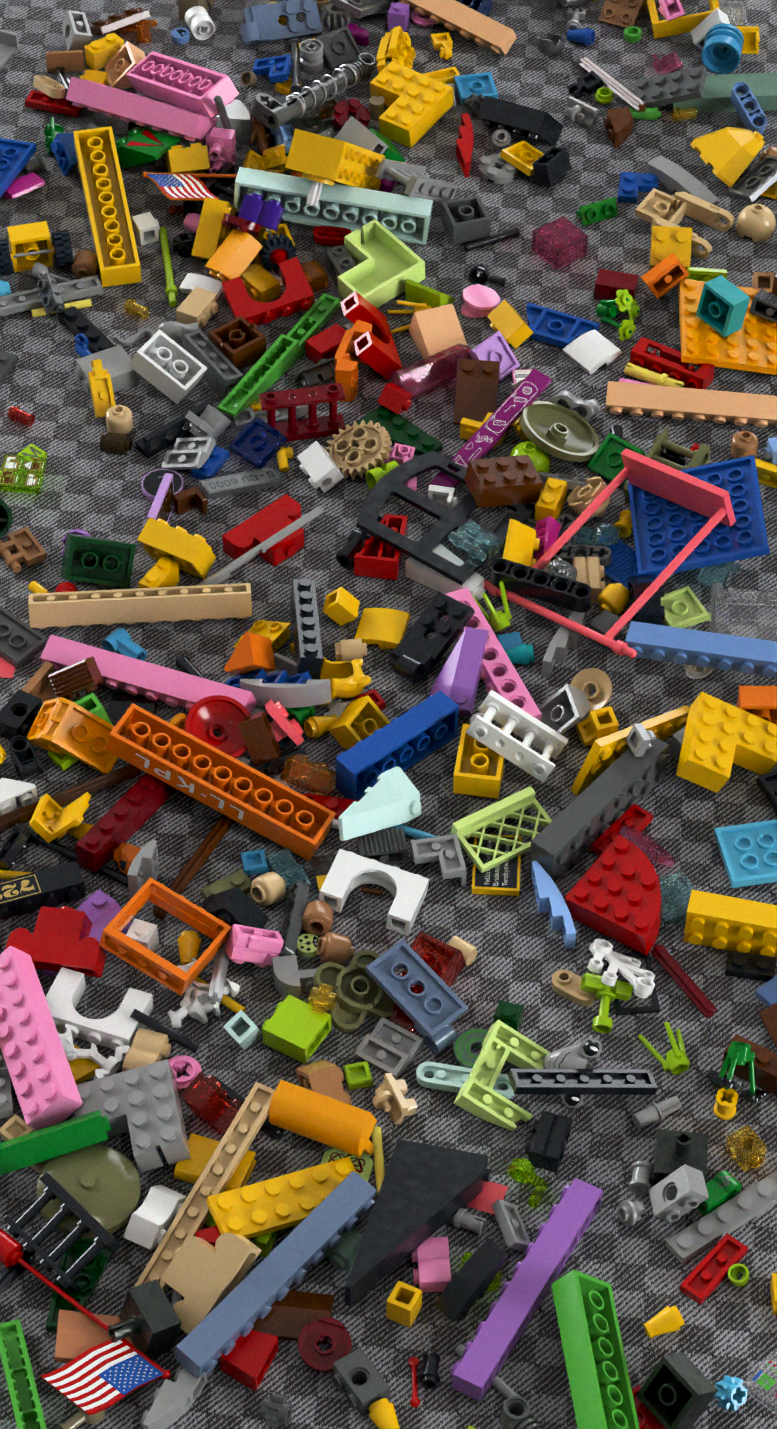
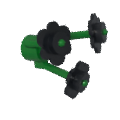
(737, 1054)

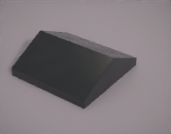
(122, 701)

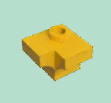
(597, 725)

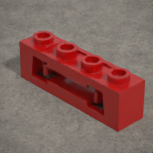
(670, 363)

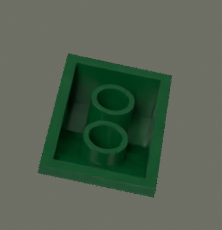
(97, 560)

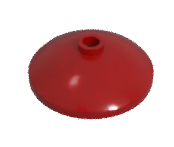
(220, 715)

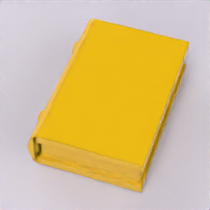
(201, 1150)

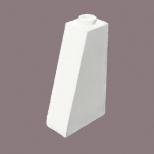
(437, 581)

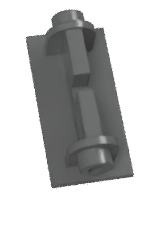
(49, 294)
(309, 375)

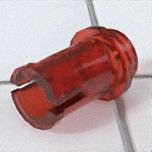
(21, 416)

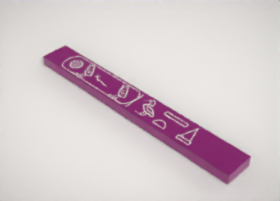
(496, 425)

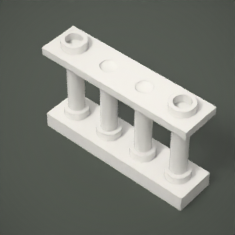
(523, 725)

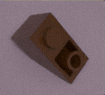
(619, 125)

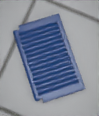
(622, 565)

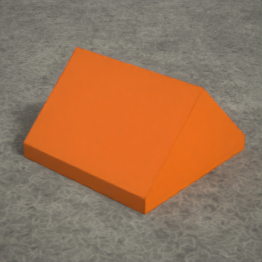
(251, 654)

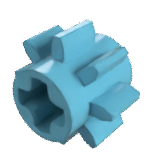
(730, 1393)

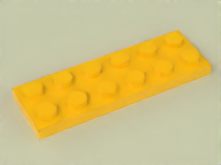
(276, 1201)

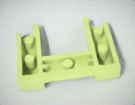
(477, 1092)

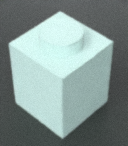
(242, 1029)

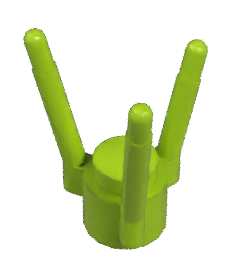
(498, 619)
(676, 1058)

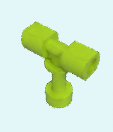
(605, 994)

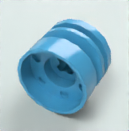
(722, 48)

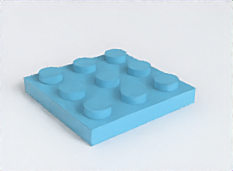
(749, 852)

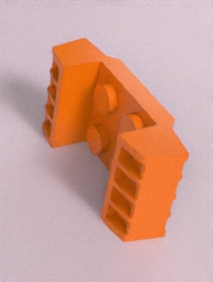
(347, 361)

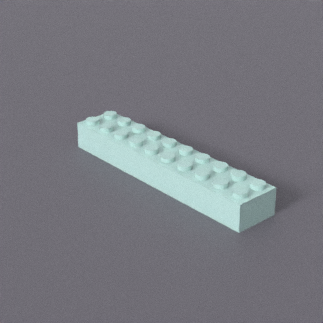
(338, 204)

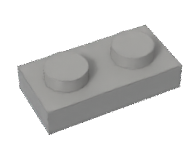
(511, 1225)

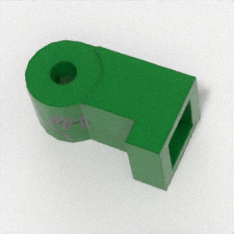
(720, 1190)

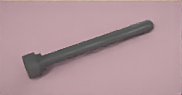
(225, 120)

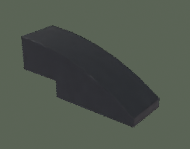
(471, 1281)

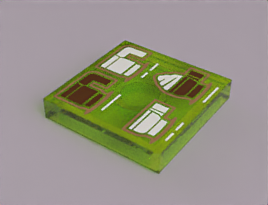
(22, 473)

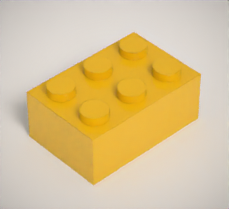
(175, 543)
(477, 768)

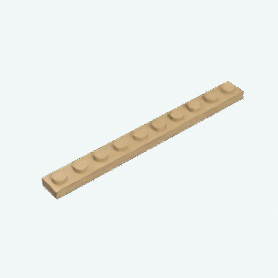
(211, 1181)

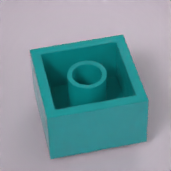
(722, 306)

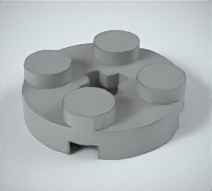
(489, 169)

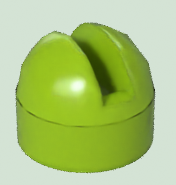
(733, 1274)

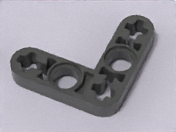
(570, 548)

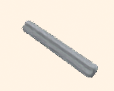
(218, 976)

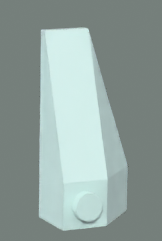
(384, 805)

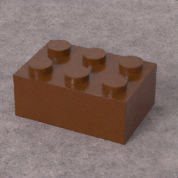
(503, 481)

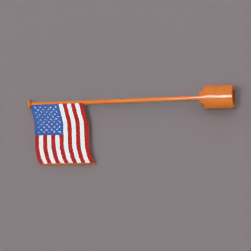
(187, 185)

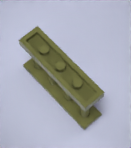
(698, 457)

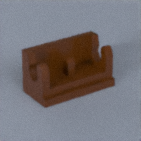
(259, 738)

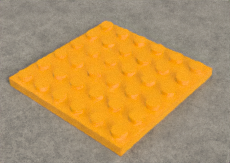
(748, 349)

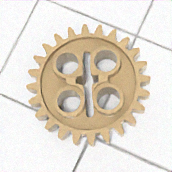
(359, 448)

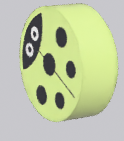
(307, 945)

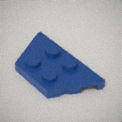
(556, 327)

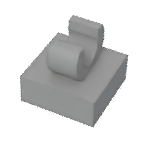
(639, 739)

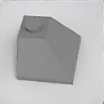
(564, 708)

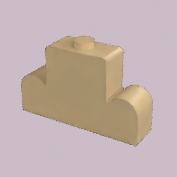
(207, 1274)

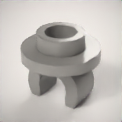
(629, 1212)

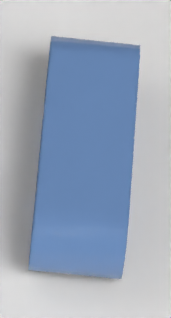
(748, 100)

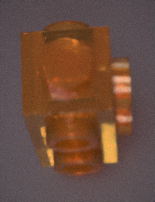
(308, 775)

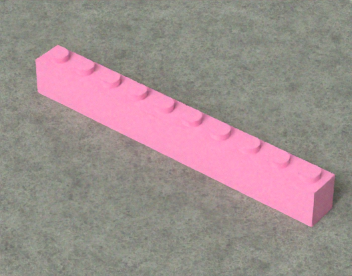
(141, 676)

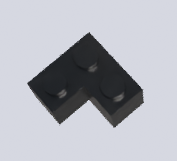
(652, 611)
(235, 908)

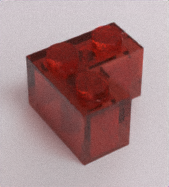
(210, 1103)

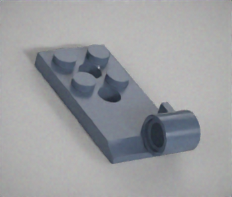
(263, 23)
(430, 1010)

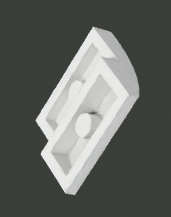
(591, 351)

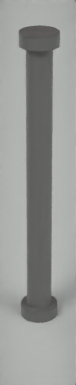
(293, 44)

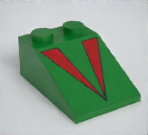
(143, 146)

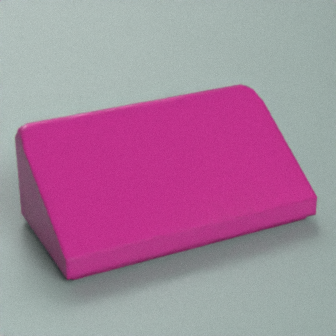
(23, 185)

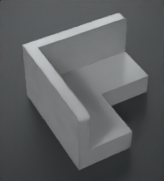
(444, 850)

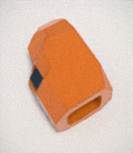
(124, 856)

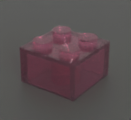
(559, 242)

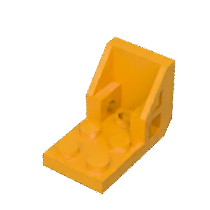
(73, 730)

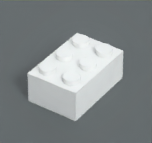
(168, 366)

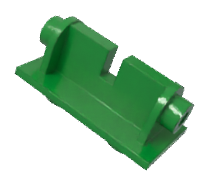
(51, 131)
(598, 211)

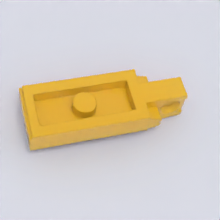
(101, 389)

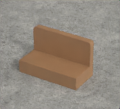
(70, 60)
(40, 684)

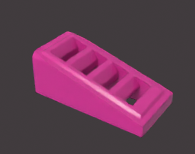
(547, 532)

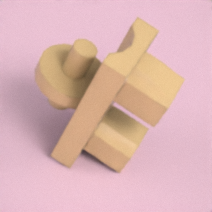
(391, 1098)

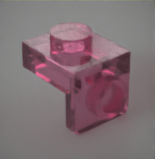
(667, 64)

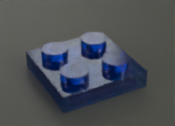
(257, 442)

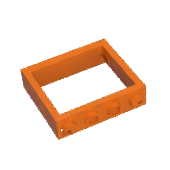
(148, 961)

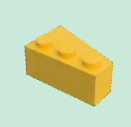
(210, 231)

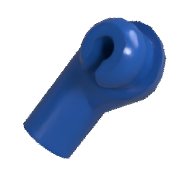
(82, 345)

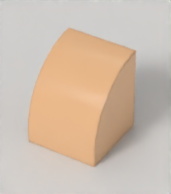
(763, 280)

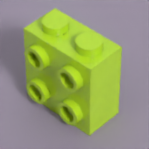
(296, 1029)

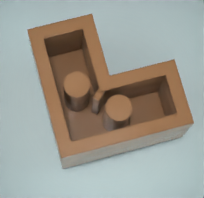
(324, 1079)

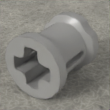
(641, 1177)

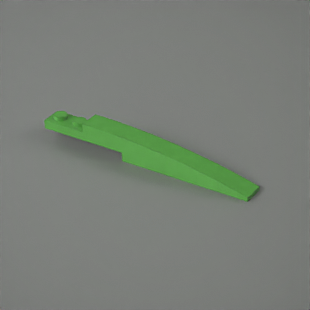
(279, 357)
(20, 1377)

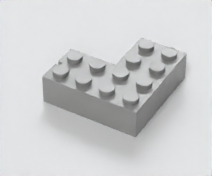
(146, 1106)

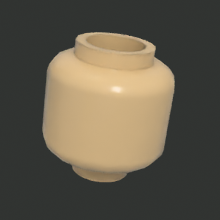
(119, 419)
(268, 889)

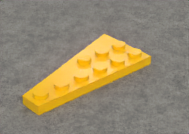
(611, 747)

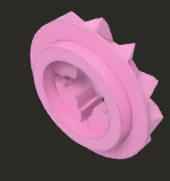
(425, 21)
(184, 1063)

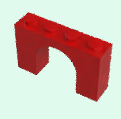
(296, 297)
(373, 348)

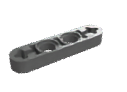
(292, 917)

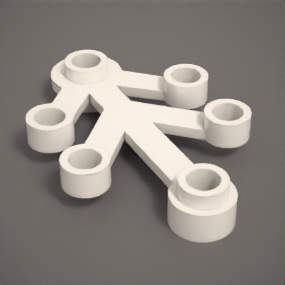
(625, 965)

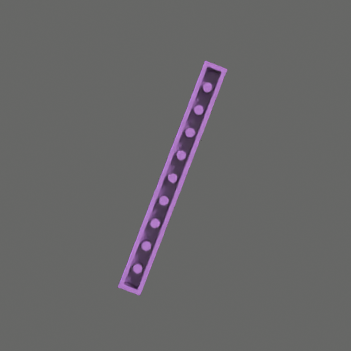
(526, 1290)

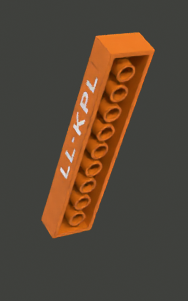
(220, 781)

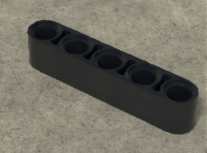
(541, 585)

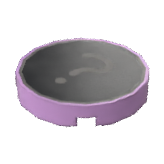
(153, 479)

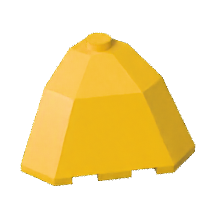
(728, 151)

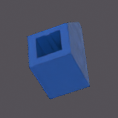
(64, 151)

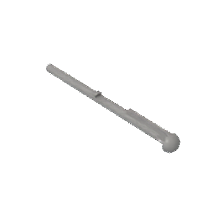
(224, 573)

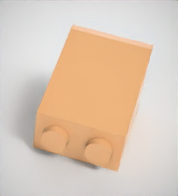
(436, 330)

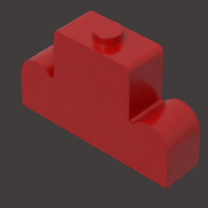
(263, 526)
(61, 941)

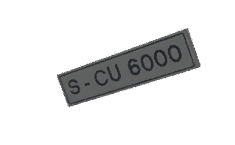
(240, 482)

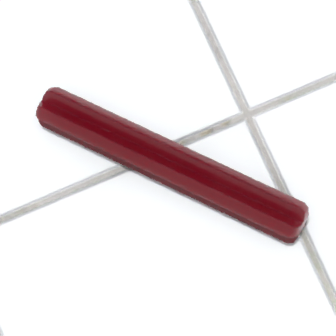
(683, 981)

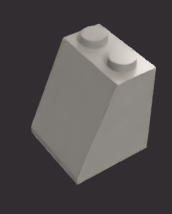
(239, 119)

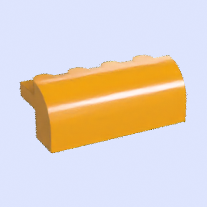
(322, 1119)

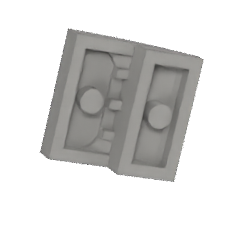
(189, 453)
(143, 867)
(389, 1047)

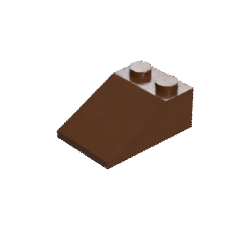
(476, 389)

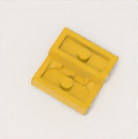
(382, 627)

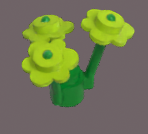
(607, 310)

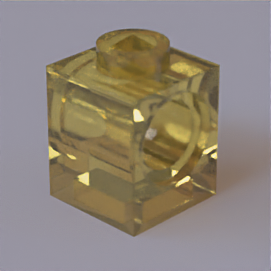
(746, 1139)

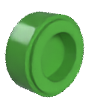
(632, 34)

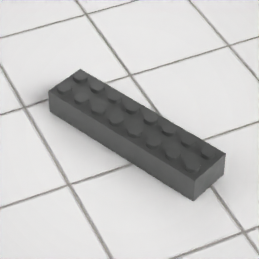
(597, 808)

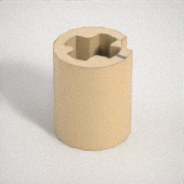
(468, 950)

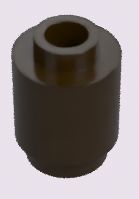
(115, 443)

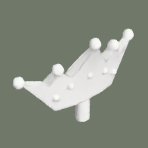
(336, 707)

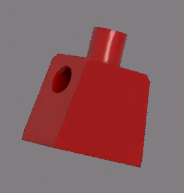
(250, 1358)

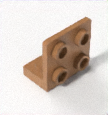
(621, 12)

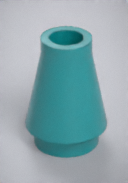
(521, 654)

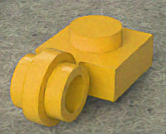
(443, 43)

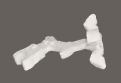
(108, 1066)

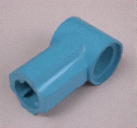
(121, 643)

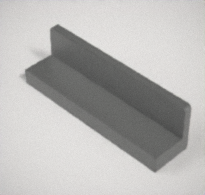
(220, 370)

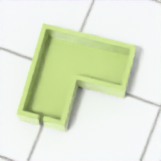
(381, 266)

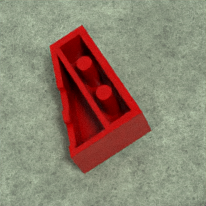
(379, 558)

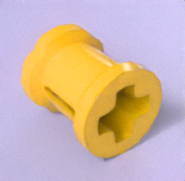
(624, 524)
(725, 1104)

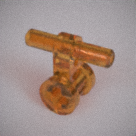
(142, 30)

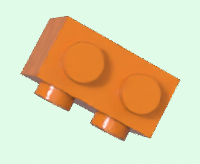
(665, 275)

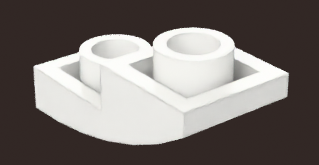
(200, 281)

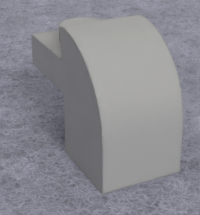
(209, 424)
(289, 979)

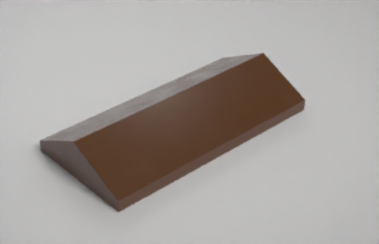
(293, 1313)

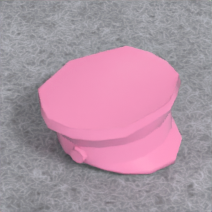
(478, 301)

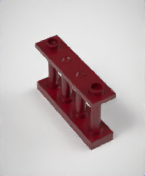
(305, 428)

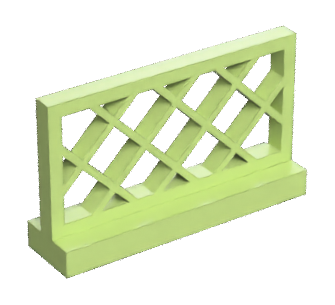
(490, 817)

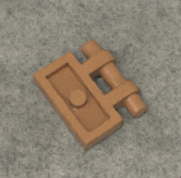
(27, 549)

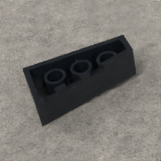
(520, 120)

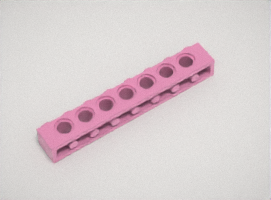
(497, 668)

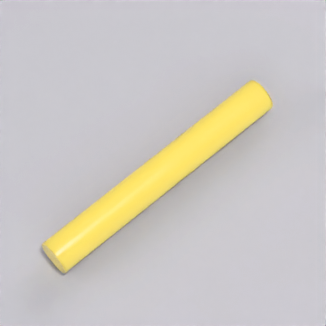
(78, 304)
(378, 1157)

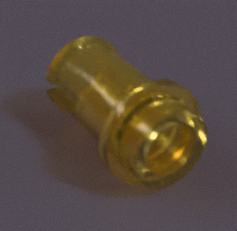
(684, 114)
(135, 308)

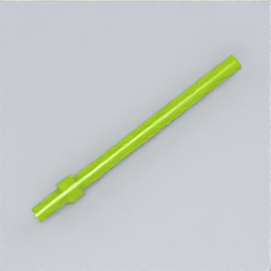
(170, 289)

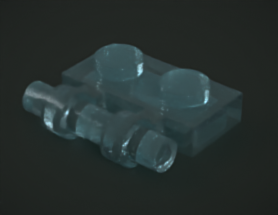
(476, 540)

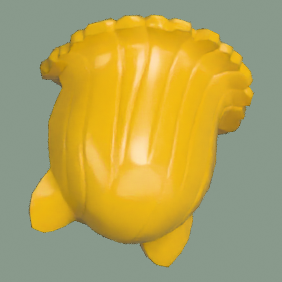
(345, 678)

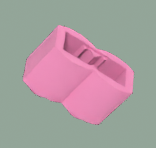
(433, 1265)

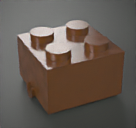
(239, 341)

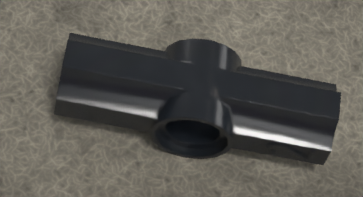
(354, 544)

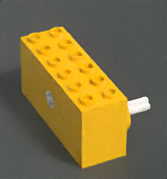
(332, 162)

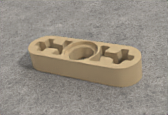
(49, 86)

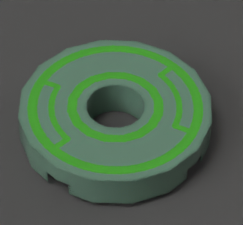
(465, 1044)

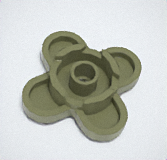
(354, 1005)

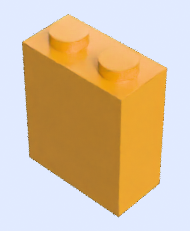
(233, 256)

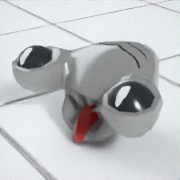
(574, 1058)

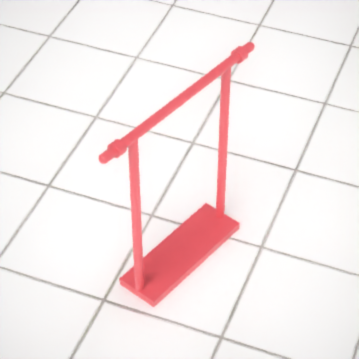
(658, 480)

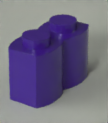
(261, 212)

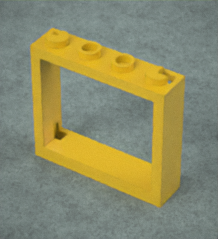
(678, 25)

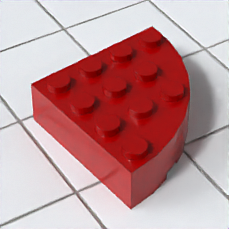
(620, 896)

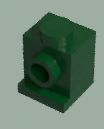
(509, 1014)

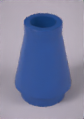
(582, 36)

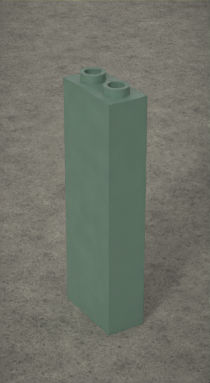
(719, 89)

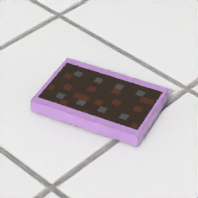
(163, 501)

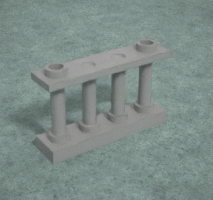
(416, 182)

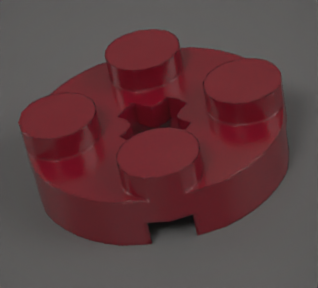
(350, 107)
(241, 224)
(317, 1332)

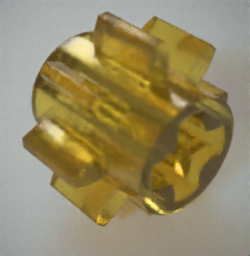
(322, 998)

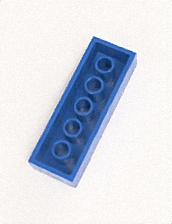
(398, 744)

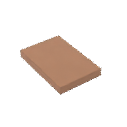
(79, 1333)

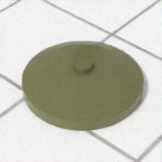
(559, 431)
(100, 1181)

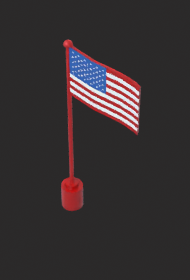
(102, 1372)

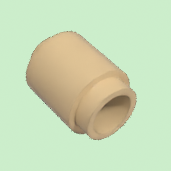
(350, 649)

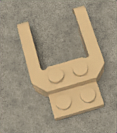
(669, 210)

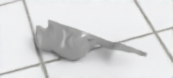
(171, 328)
(582, 407)

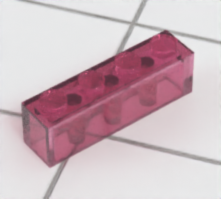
(431, 371)

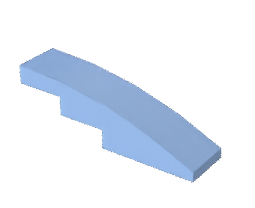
(551, 900)

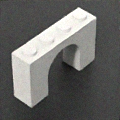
(354, 870)
(109, 1031)

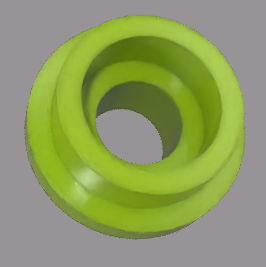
(604, 95)

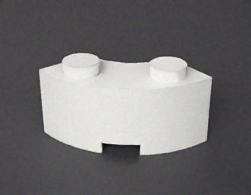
(154, 1216)

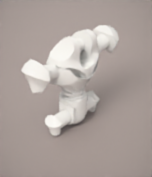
(196, 1002)

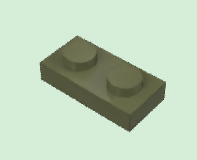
(233, 880)

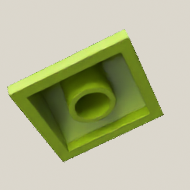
(422, 294)

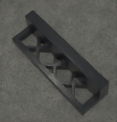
(168, 433)

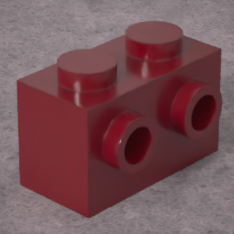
(610, 281)

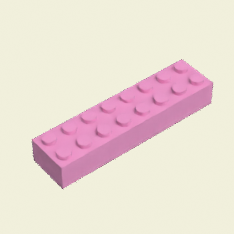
(181, 83)
(140, 110)
(33, 1045)

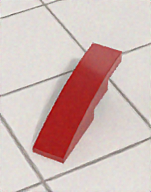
(465, 144)

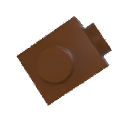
(190, 499)

